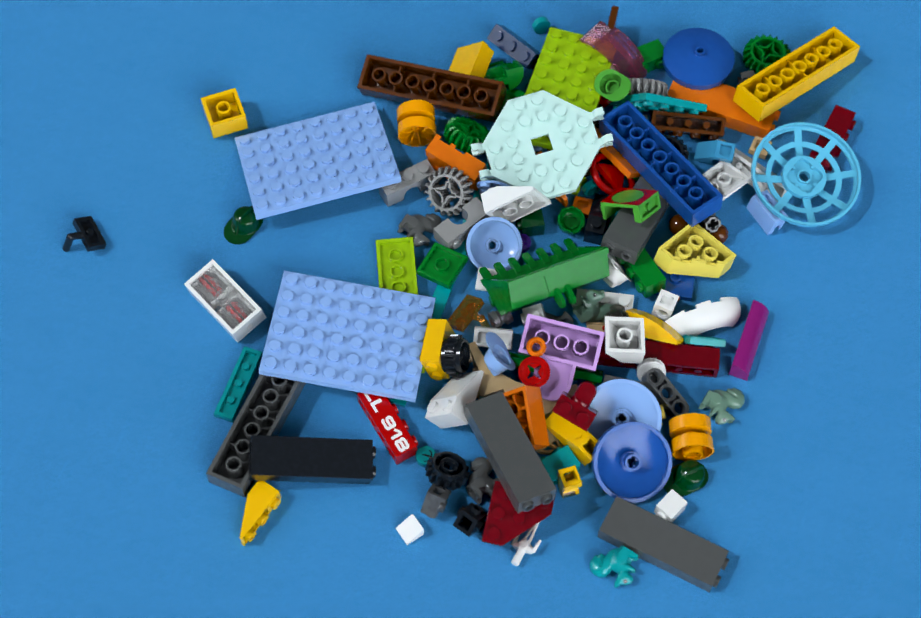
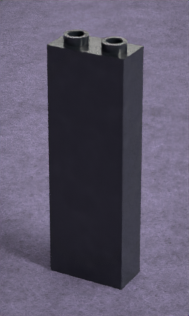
(311, 459)

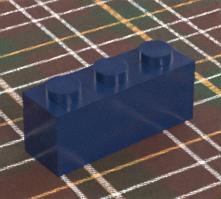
(514, 46)

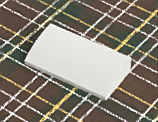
(726, 178)

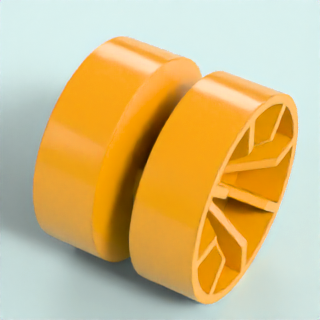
(416, 123)
(691, 436)

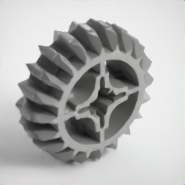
(644, 85)
(454, 177)

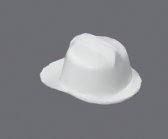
(617, 274)

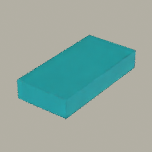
(703, 340)

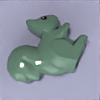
(589, 309)
(718, 402)

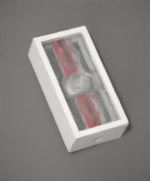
(225, 300)

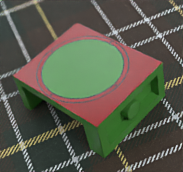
(641, 200)

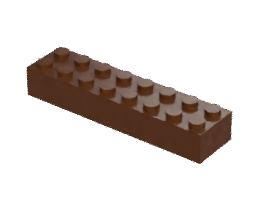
(442, 88)

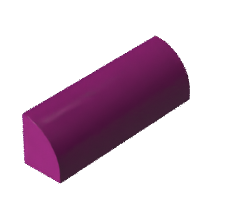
(749, 341)

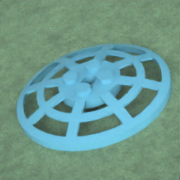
(811, 168)

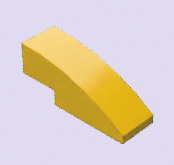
(656, 328)

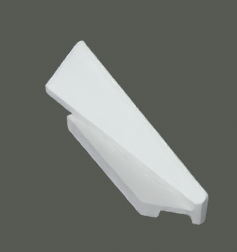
(743, 163)

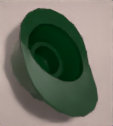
(242, 225)
(687, 478)

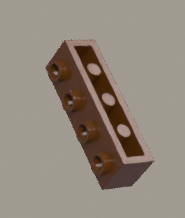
(688, 124)

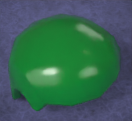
(571, 220)

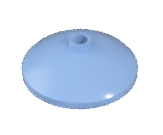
(503, 234)

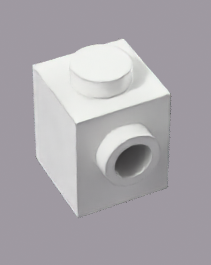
(537, 310)

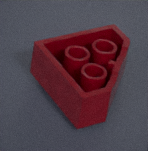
(505, 523)

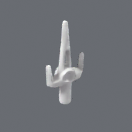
(524, 546)

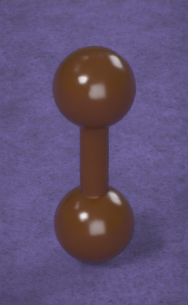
(678, 223)

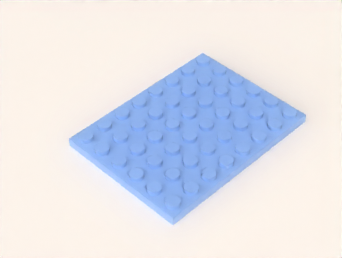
(316, 160)
(347, 336)

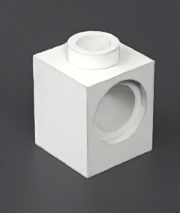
(665, 305)

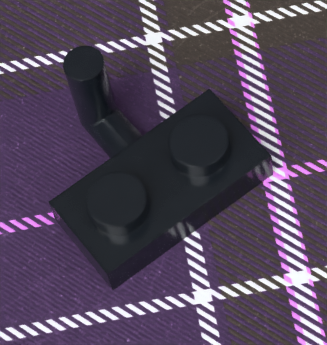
(87, 232)

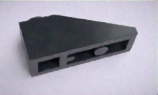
(595, 224)

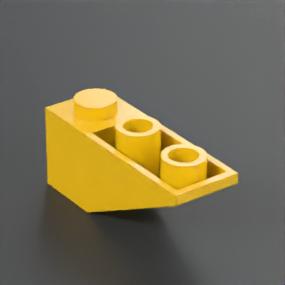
(578, 440)
(259, 504)

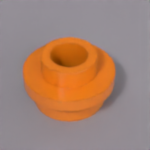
(534, 340)

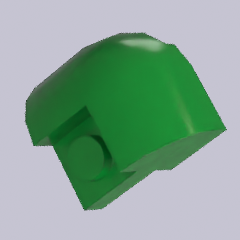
(508, 73)

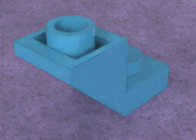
(715, 150)

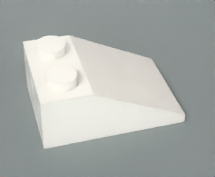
(513, 201)
(448, 405)

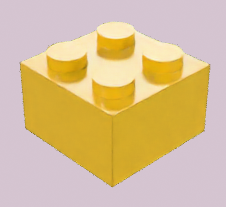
(224, 113)

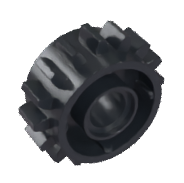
(455, 355)
(447, 470)

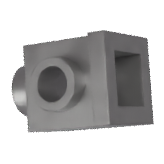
(435, 501)

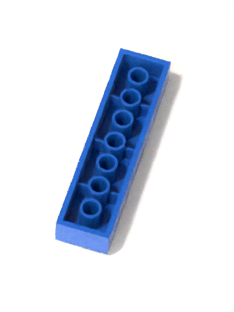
(661, 164)

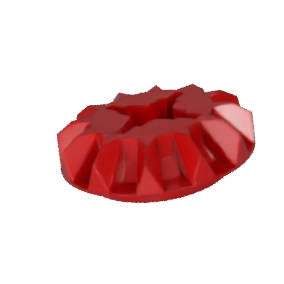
(534, 361)

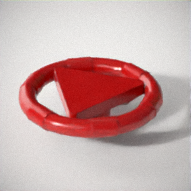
(610, 176)

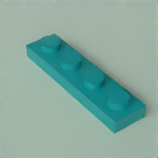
(238, 384)

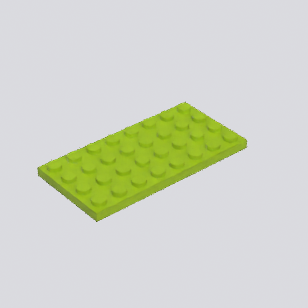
(568, 72)

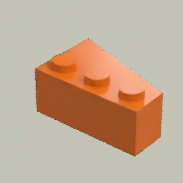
(443, 155)

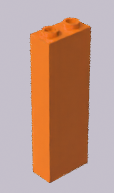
(721, 104)

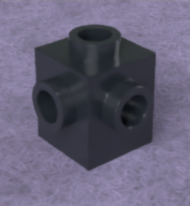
(470, 519)

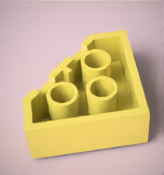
(694, 254)

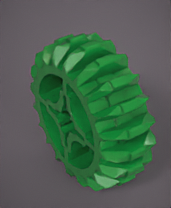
(763, 52)
(464, 132)

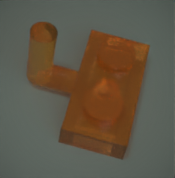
(467, 312)

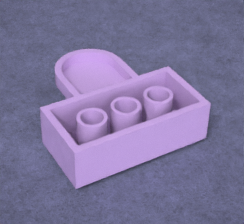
(566, 349)

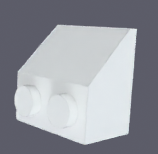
(625, 338)

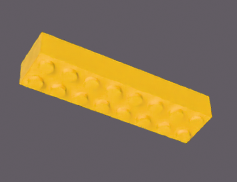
(796, 73)

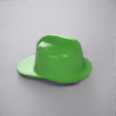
(612, 85)

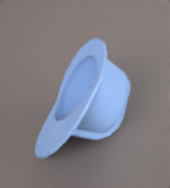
(497, 356)

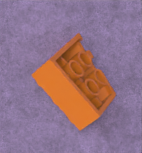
(529, 410)

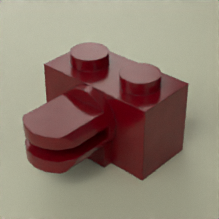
(577, 407)

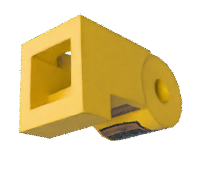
(569, 483)

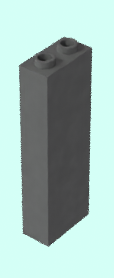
(625, 236)
(510, 452)
(664, 544)

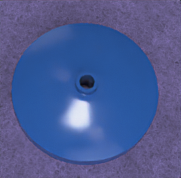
(698, 58)
(649, 464)

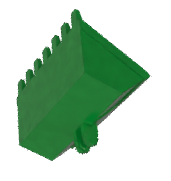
(545, 277)

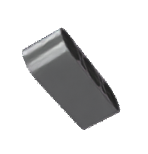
(674, 397)

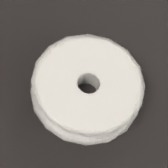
(648, 364)

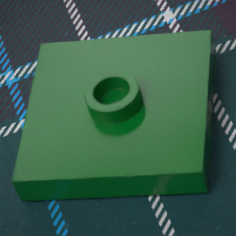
(442, 265)

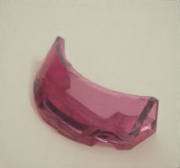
(617, 49)

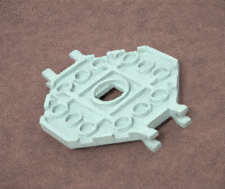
(534, 116)

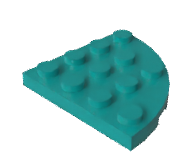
(648, 102)

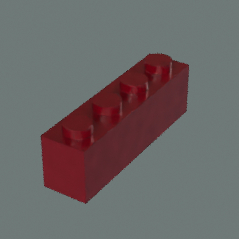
(839, 122)

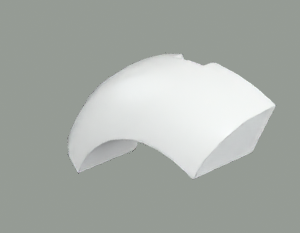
(707, 316)

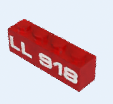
(389, 426)

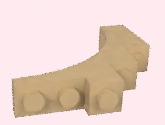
(494, 384)

